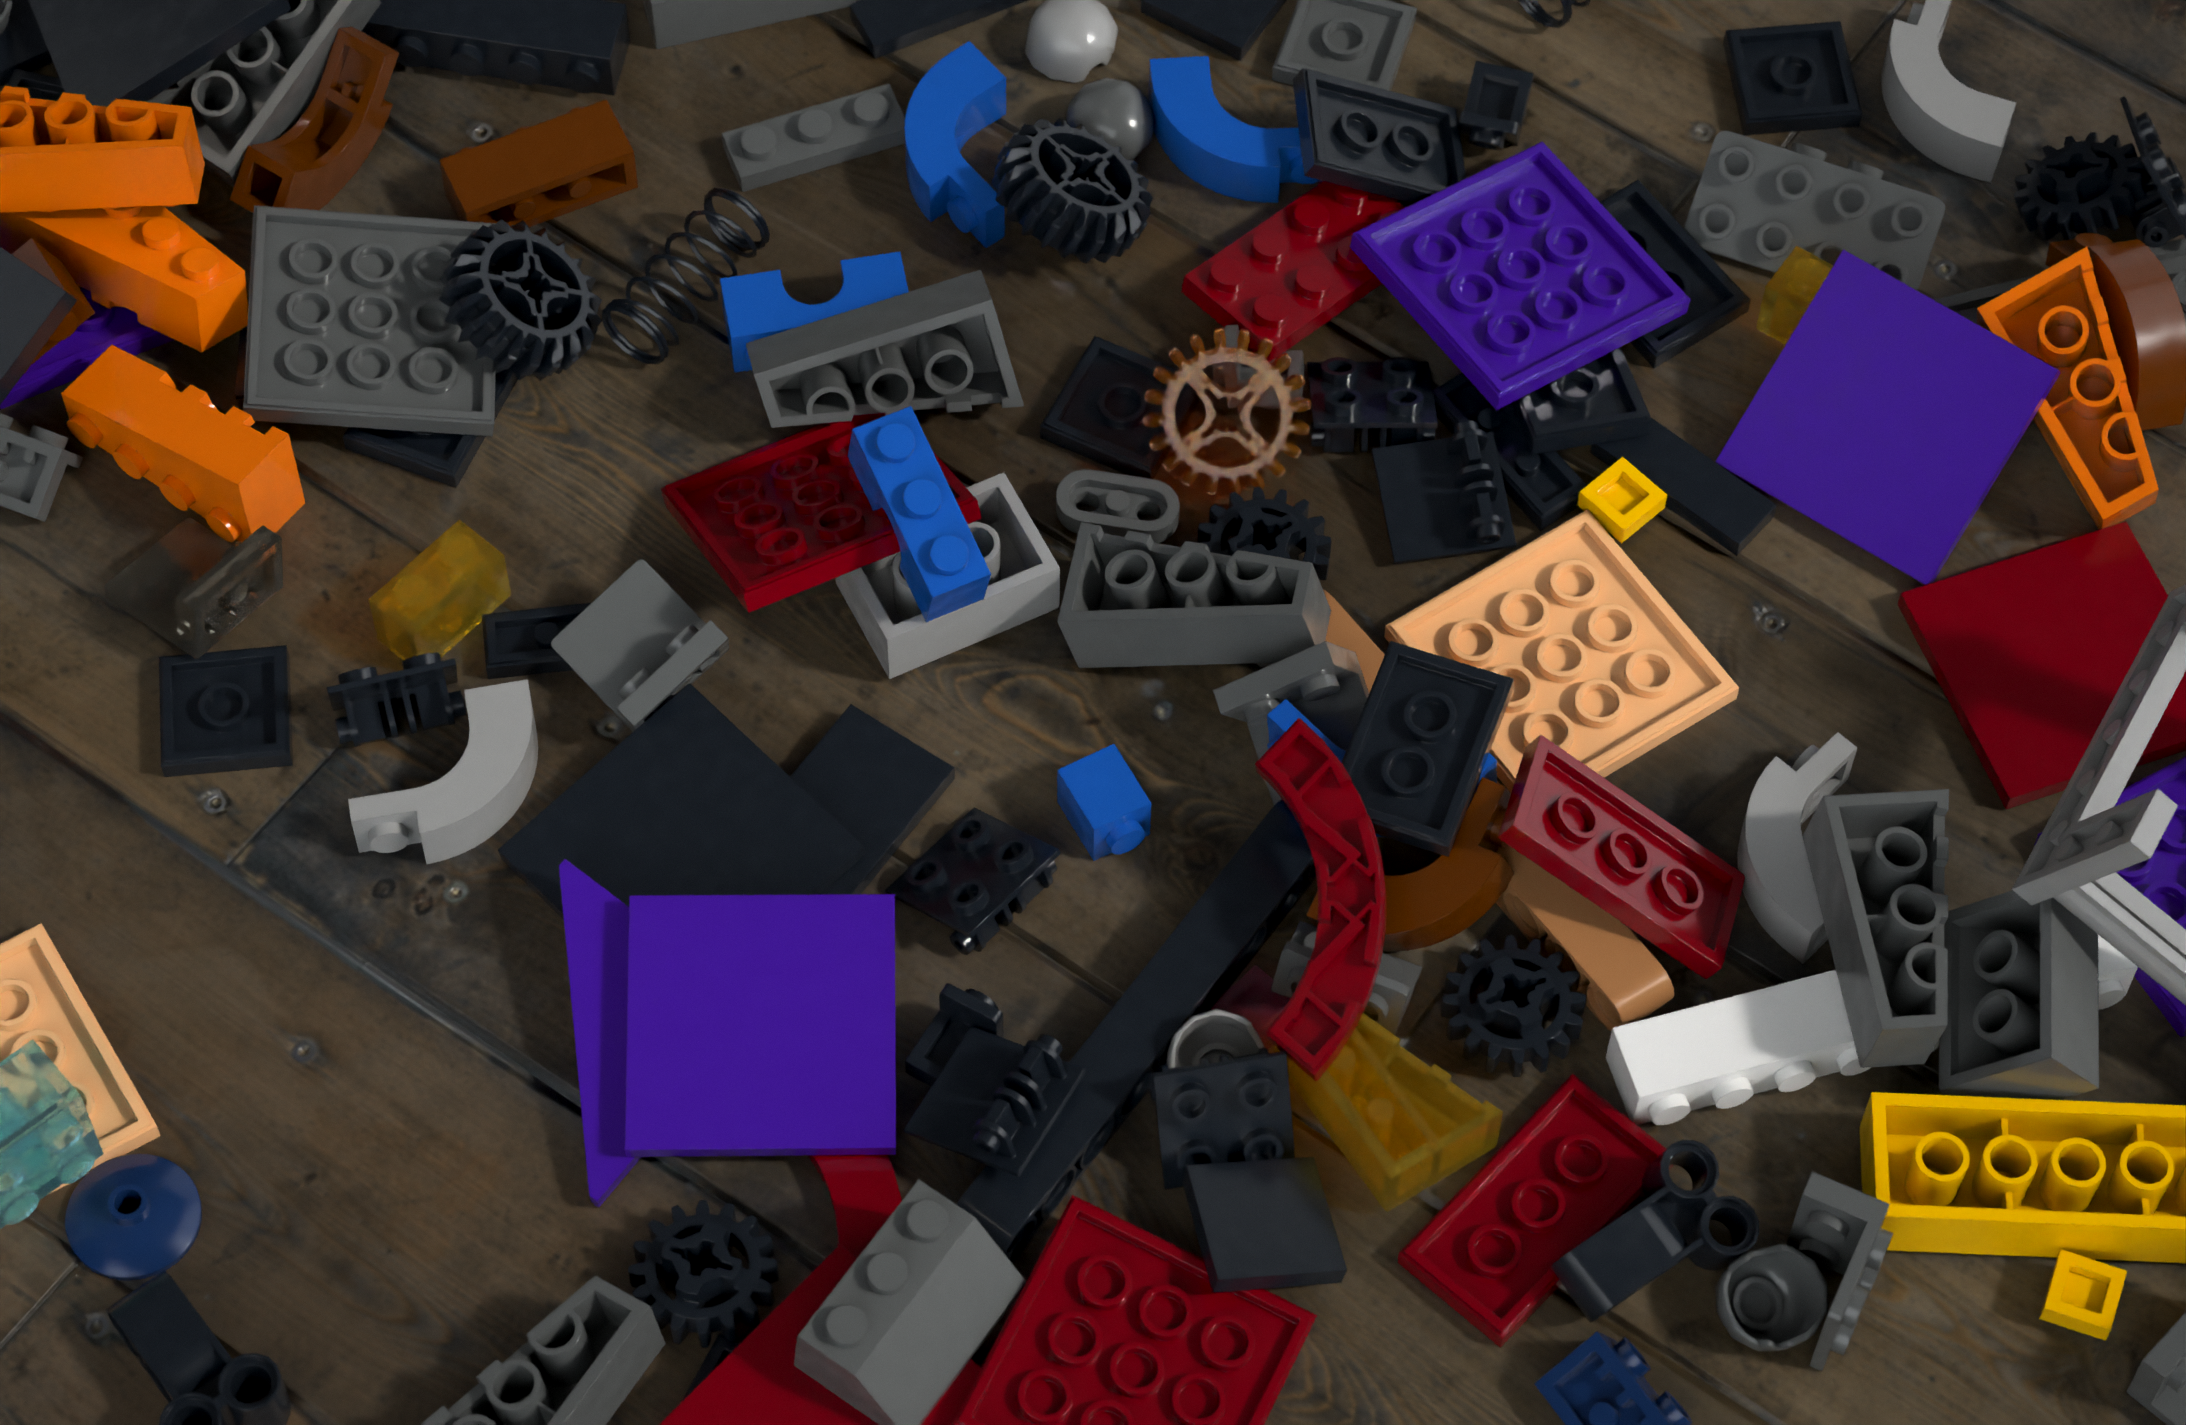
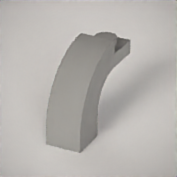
(1931, 107)
(473, 796)
(1773, 849)

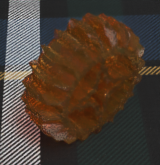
(1191, 371)

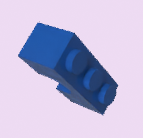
(760, 306)
(933, 536)

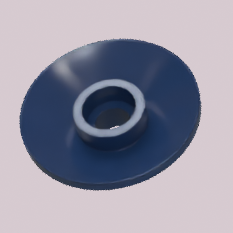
(137, 1242)

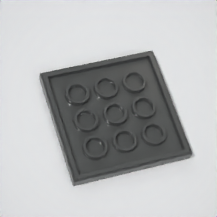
(355, 325)

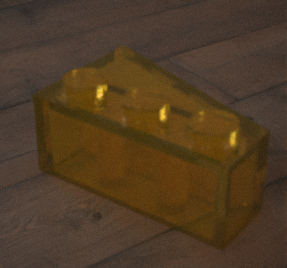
(1396, 1115)

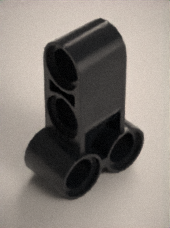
(1658, 1233)
(192, 1364)

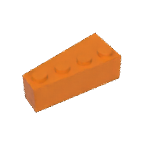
(95, 155)
(142, 263)
(2089, 408)
(185, 445)

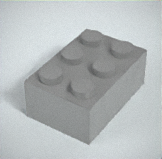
(1020, 588)

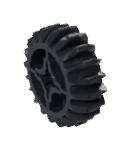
(1072, 190)
(508, 310)

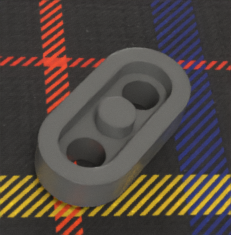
(1118, 503)

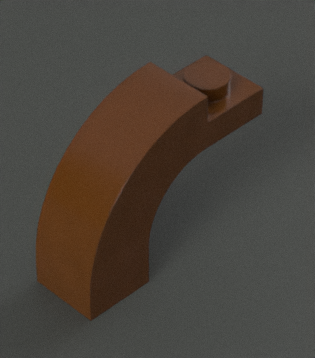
(330, 138)
(2143, 322)
(1452, 889)

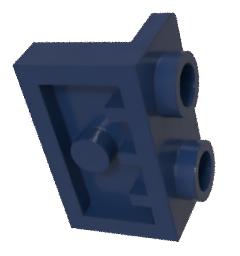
(1607, 1386)

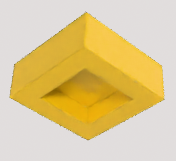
(1622, 499)
(2083, 1294)

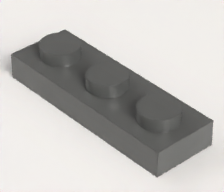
(815, 137)

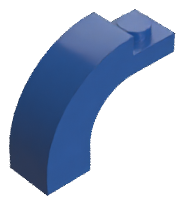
(943, 113)
(1214, 145)

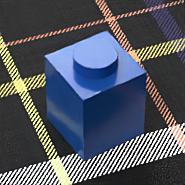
(1104, 803)

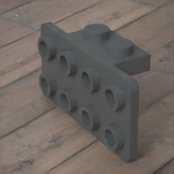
(1769, 199)

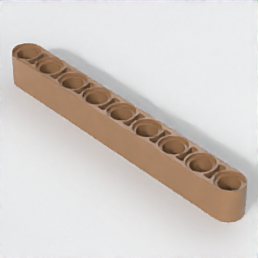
(1614, 966)

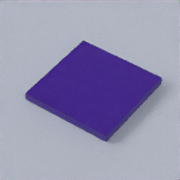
(1519, 274)
(1887, 418)
(761, 1025)

